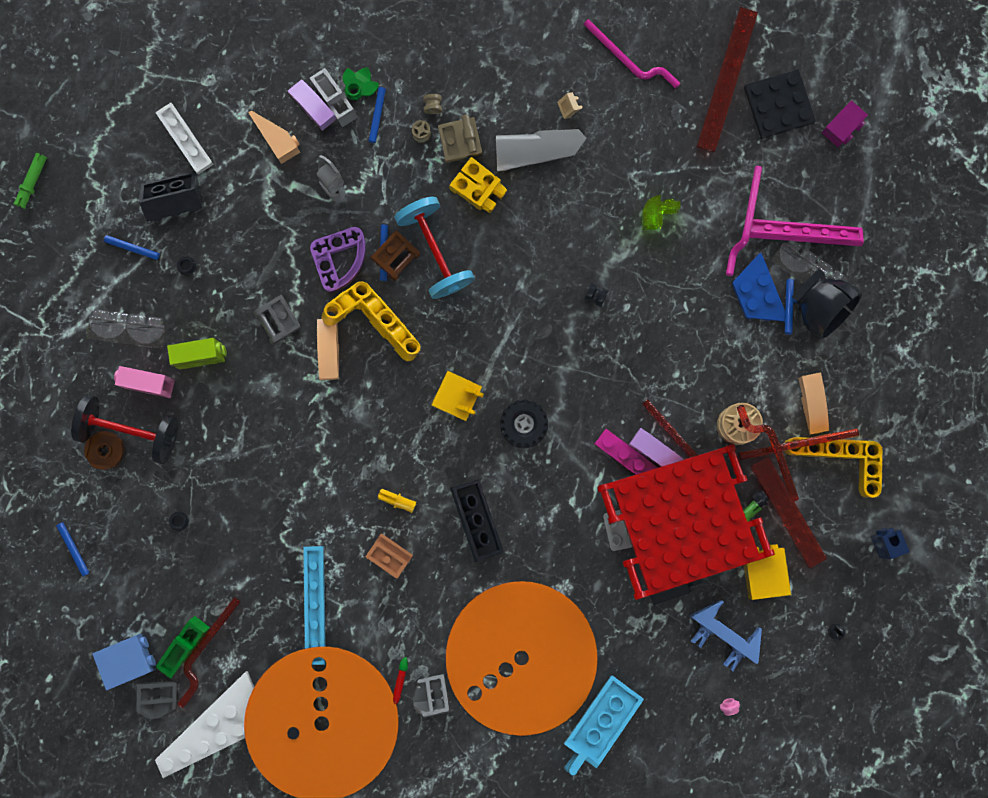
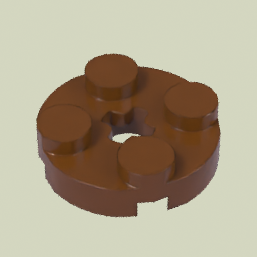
(98, 441)

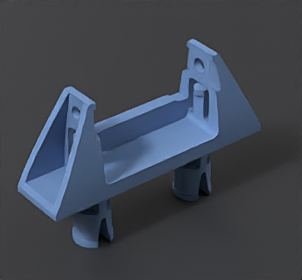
(740, 646)

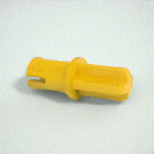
(396, 500)

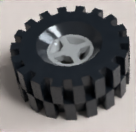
(522, 415)

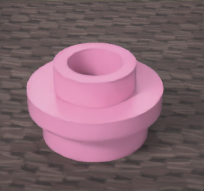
(730, 707)

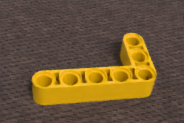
(860, 453)

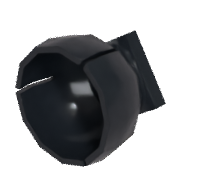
(824, 302)

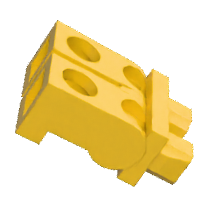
(477, 185)

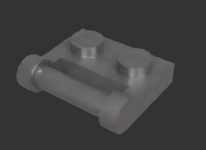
(283, 317)

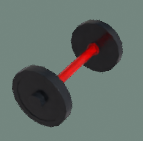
(87, 418)

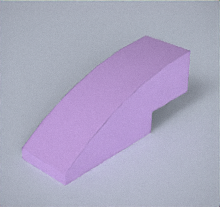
(312, 104)
(653, 449)

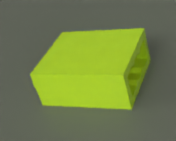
(196, 353)

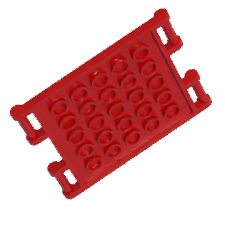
(685, 521)

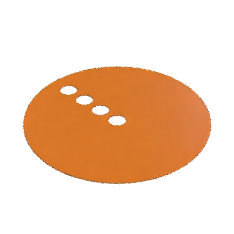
(559, 652)
(327, 761)

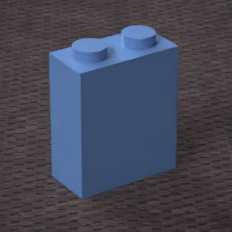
(124, 661)

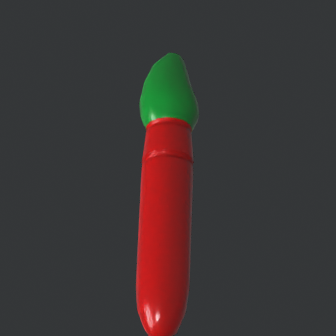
(403, 666)

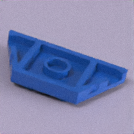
(758, 293)

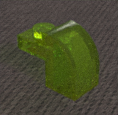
(652, 212)

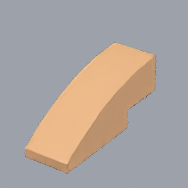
(327, 351)
(814, 403)

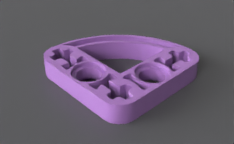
(325, 255)

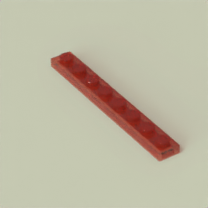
(727, 79)

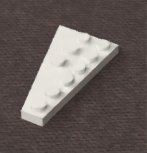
(213, 731)

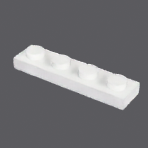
(184, 138)

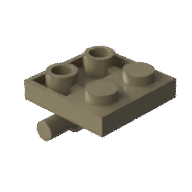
(460, 139)

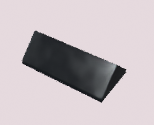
(476, 520)

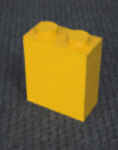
(768, 576)

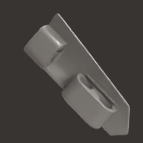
(535, 148)
(330, 179)

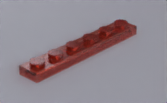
(788, 512)

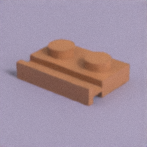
(389, 556)

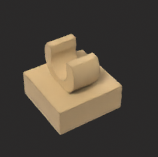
(568, 105)

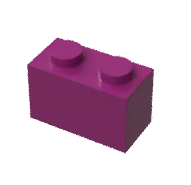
(842, 126)

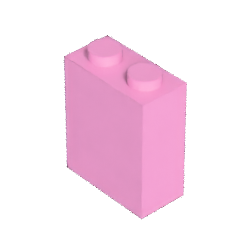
(144, 382)

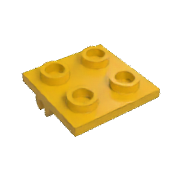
(457, 396)

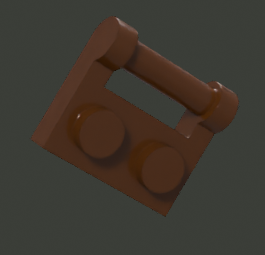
(390, 251)

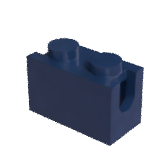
(889, 543)

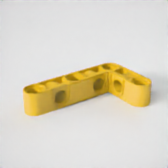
(375, 310)

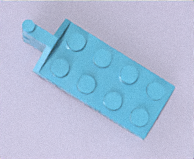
(601, 724)

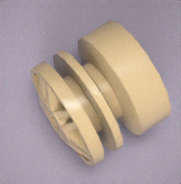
(729, 428)

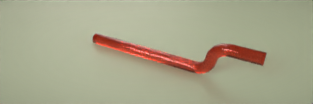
(668, 427)
(800, 443)
(776, 448)
(198, 650)

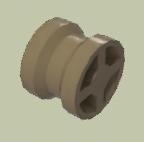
(432, 103)
(419, 128)

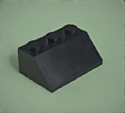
(170, 196)

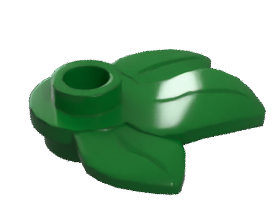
(360, 81)

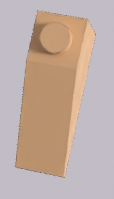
(278, 139)

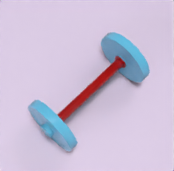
(418, 212)

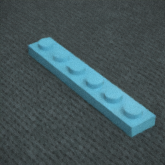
(314, 599)

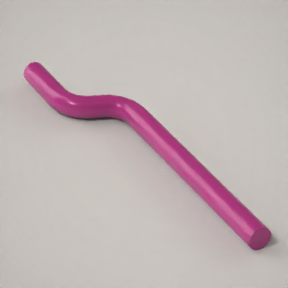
(626, 61)
(748, 221)

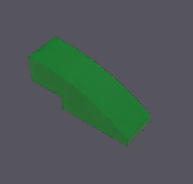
(182, 646)

